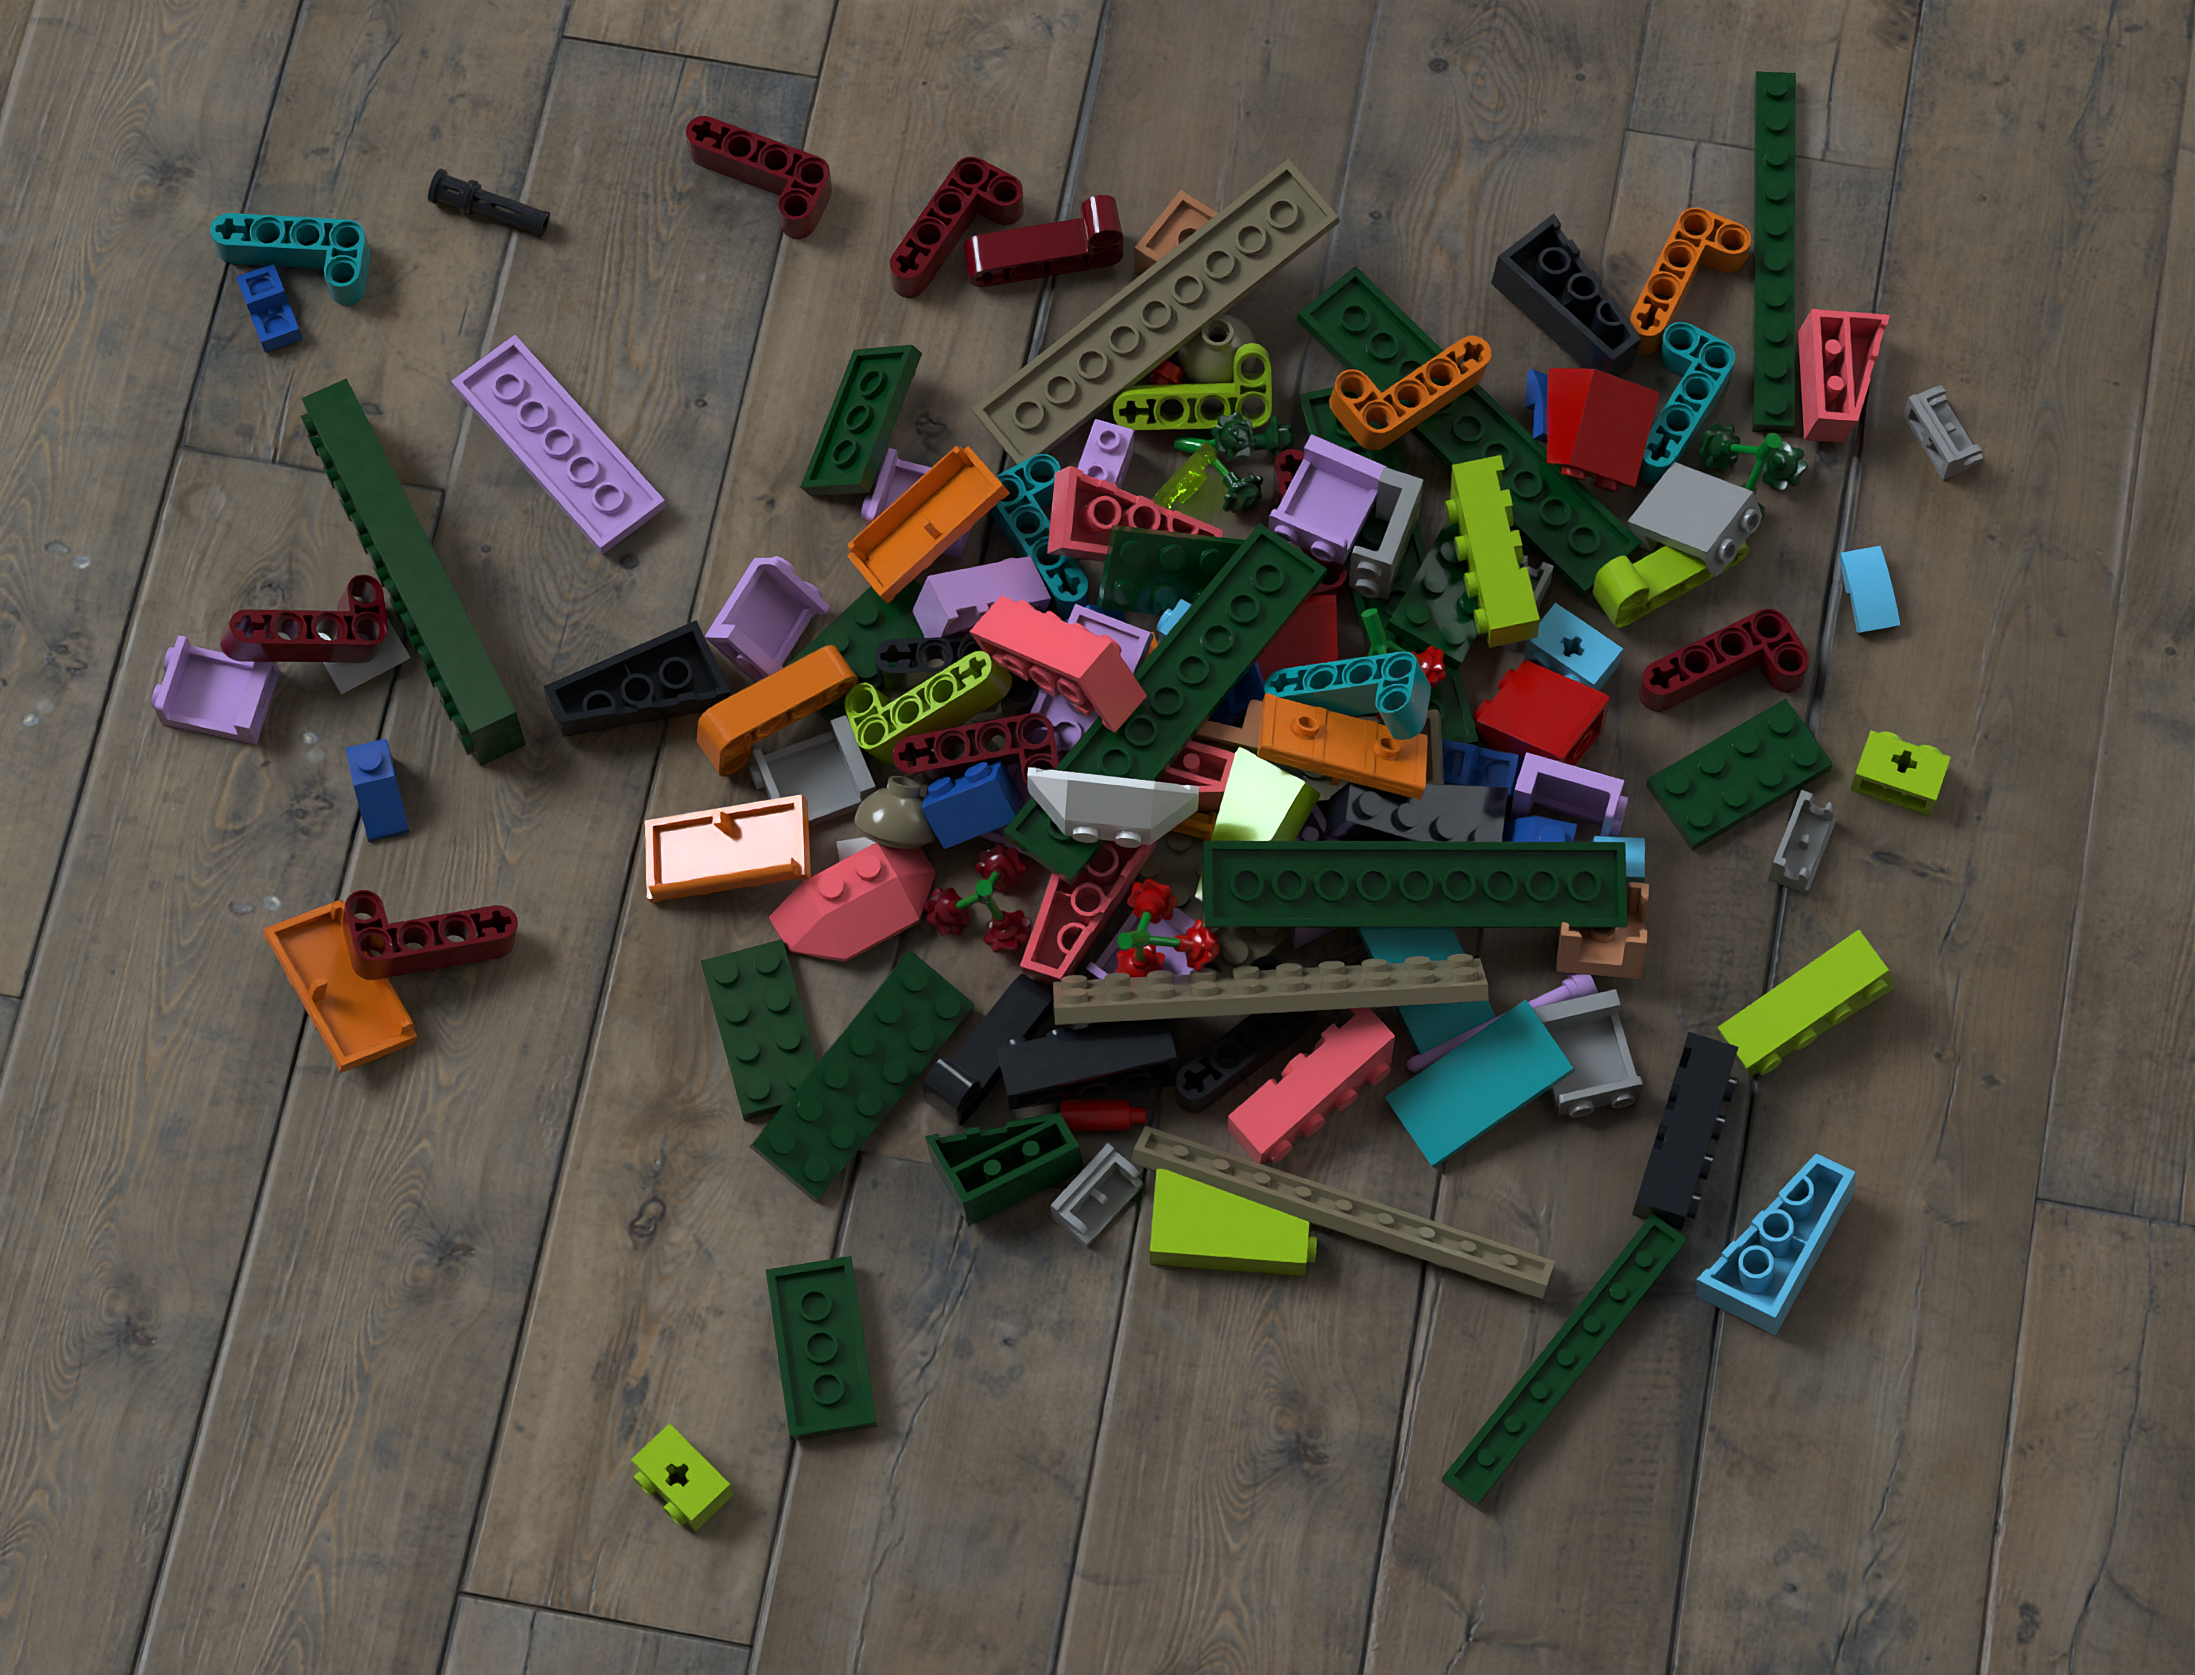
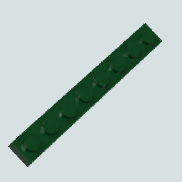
(1564, 1361)

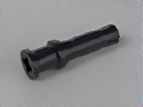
(468, 202)

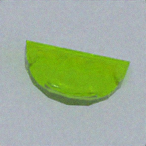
(1187, 478)

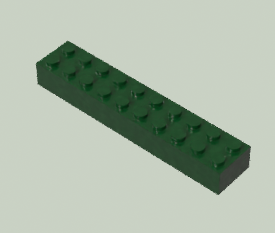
(411, 573)

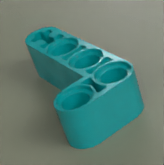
(242, 238)
(1681, 409)
(1027, 511)
(1361, 686)

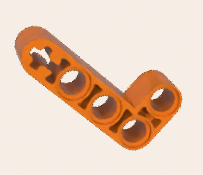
(1675, 281)
(1415, 387)
(770, 705)

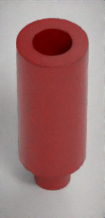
(1101, 1115)

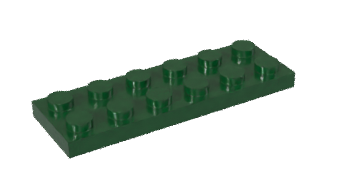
(862, 1076)

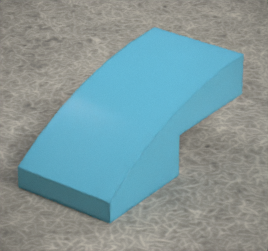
(1869, 589)

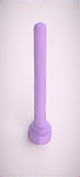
(1573, 987)

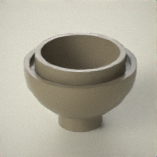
(1213, 361)
(895, 815)

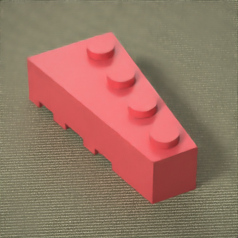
(1089, 507)
(1061, 659)
(1077, 913)
(1314, 1087)

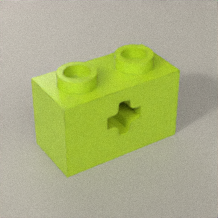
(1912, 790)
(671, 1455)

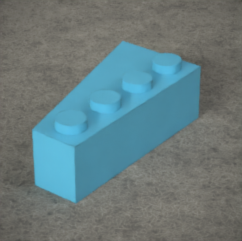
(1774, 1256)

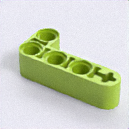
(1193, 395)
(1637, 589)
(932, 706)

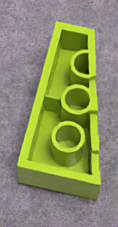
(1491, 552)
(1807, 1004)

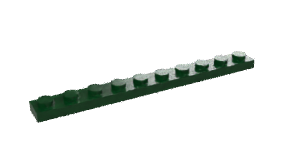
(1774, 253)

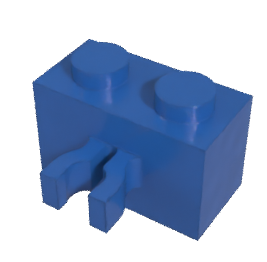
(971, 803)

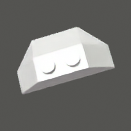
(1111, 807)

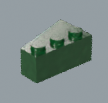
(1004, 1163)

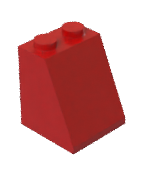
(1598, 426)
(1305, 639)
(1542, 715)

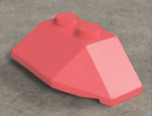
(855, 903)

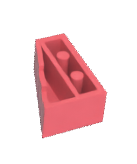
(1836, 369)

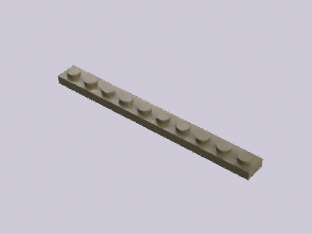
(1346, 1212)

